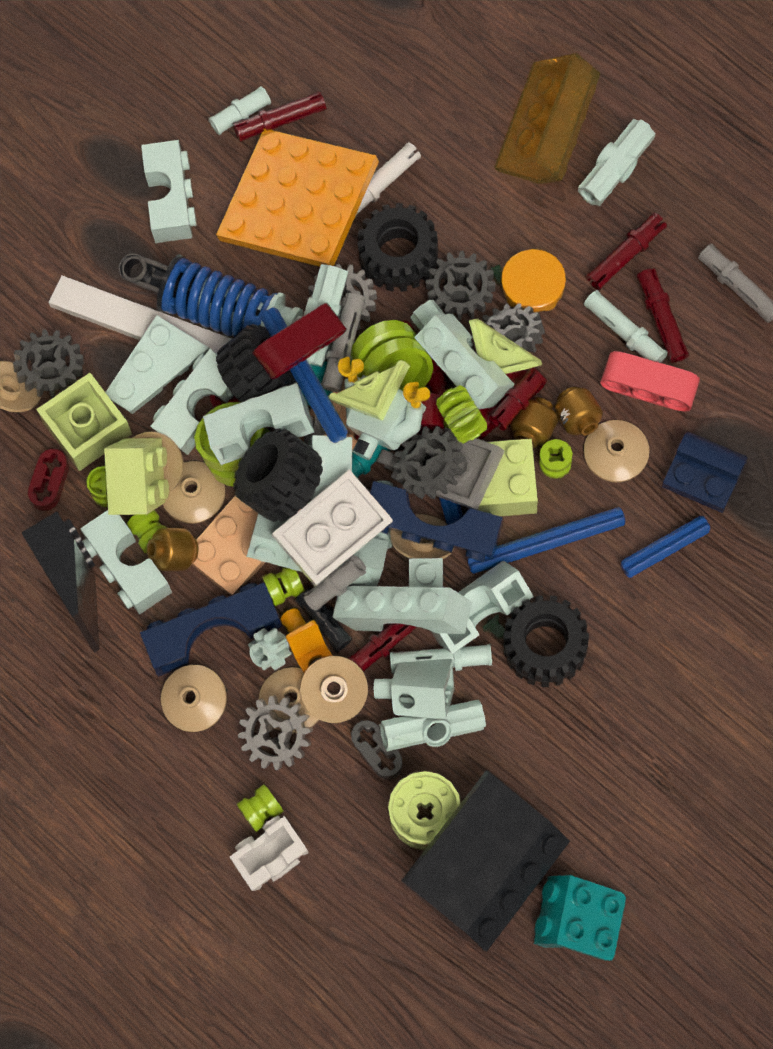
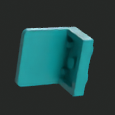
(579, 917)

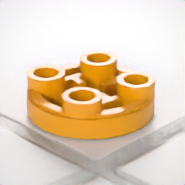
(533, 280)

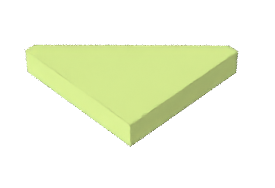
(495, 347)
(373, 393)

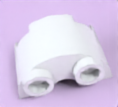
(270, 854)

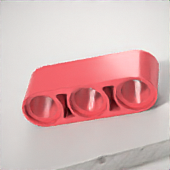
(650, 381)

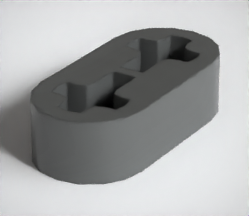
(370, 754)

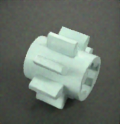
(269, 649)

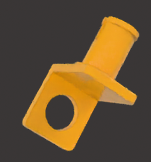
(304, 638)

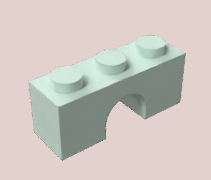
(171, 215)
(448, 345)
(178, 416)
(232, 427)
(139, 584)
(493, 592)

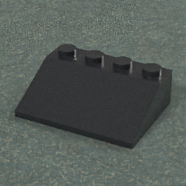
(68, 569)
(485, 861)

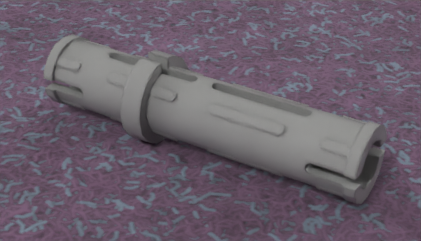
(737, 281)
(343, 345)

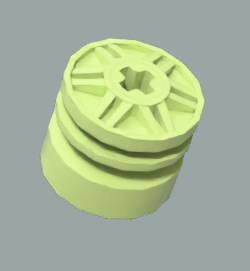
(422, 790)

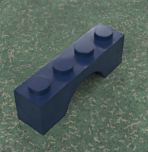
(474, 532)
(172, 641)

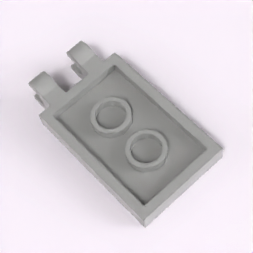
(479, 468)

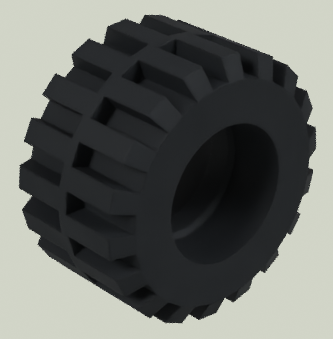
(393, 224)
(241, 368)
(278, 475)
(545, 614)

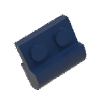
(704, 471)

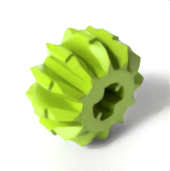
(461, 414)

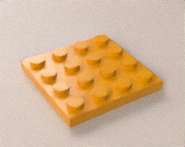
(297, 198)

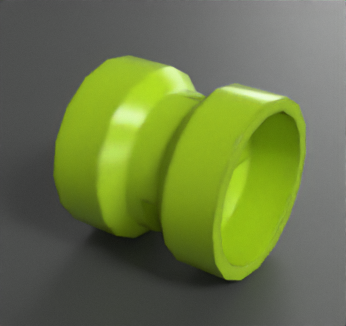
(95, 482)
(144, 527)
(290, 582)
(259, 807)

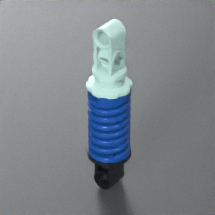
(206, 295)

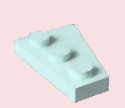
(153, 363)

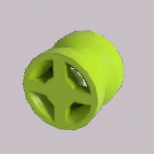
(559, 465)

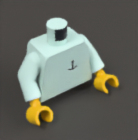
(399, 423)

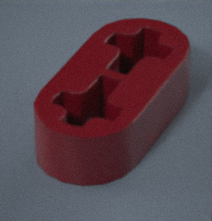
(55, 481)

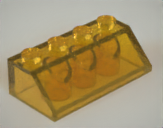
(548, 119)

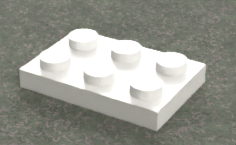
(332, 528)

